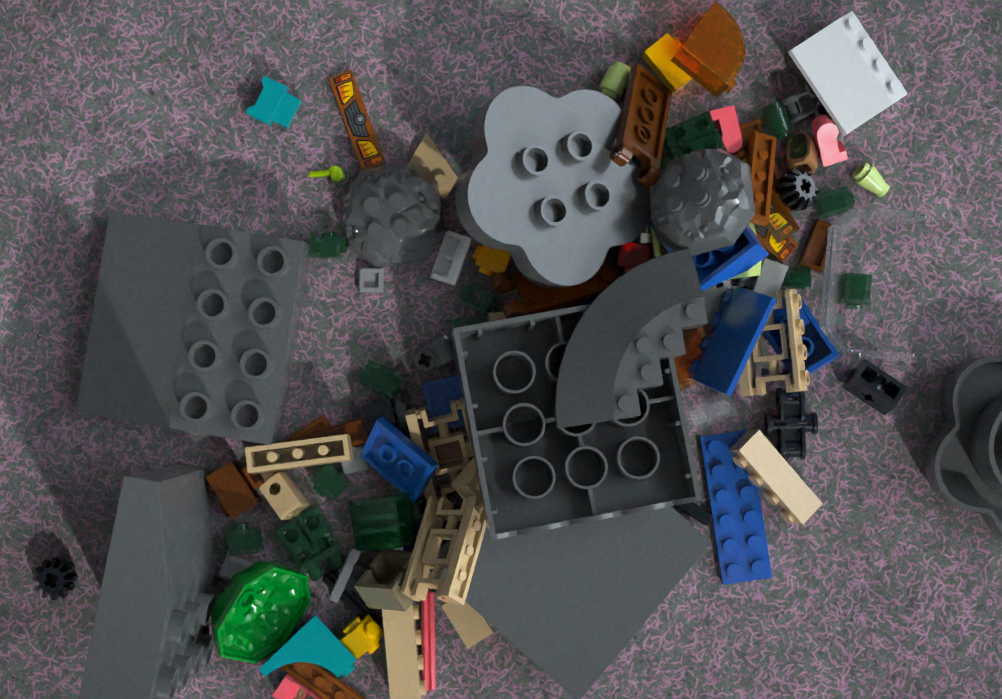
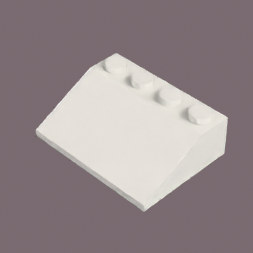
(847, 73)

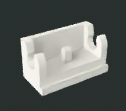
(451, 258)

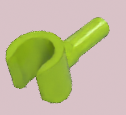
(335, 172)

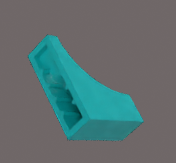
(314, 645)

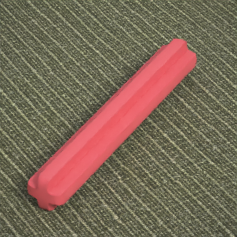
(428, 640)

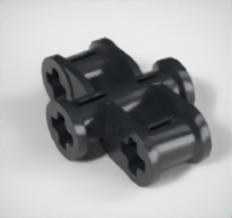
(791, 414)

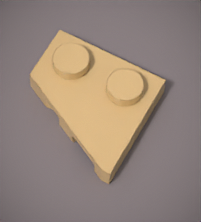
(433, 164)

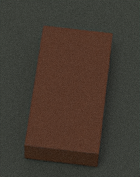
(815, 248)

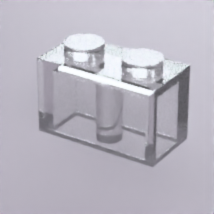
(709, 411)

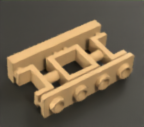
(792, 349)
(412, 417)
(461, 554)

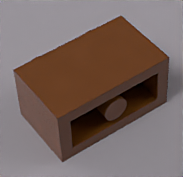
(232, 490)

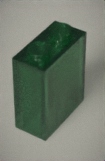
(382, 522)

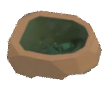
(802, 152)

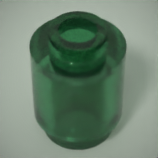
(776, 120)

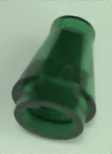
(797, 278)

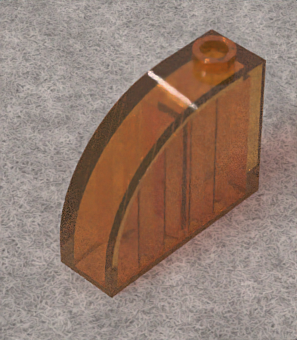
(713, 51)

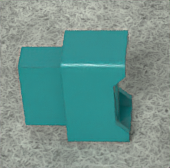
(274, 105)

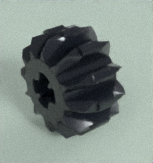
(797, 189)
(60, 586)

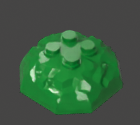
(258, 611)

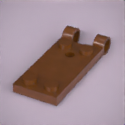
(643, 124)
(537, 300)

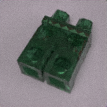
(691, 135)
(311, 541)

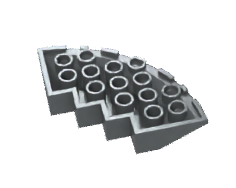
(624, 339)

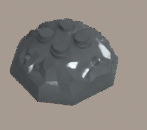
(702, 201)
(392, 215)

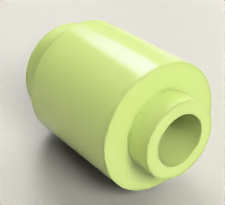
(615, 80)

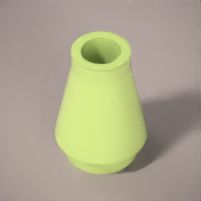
(870, 179)

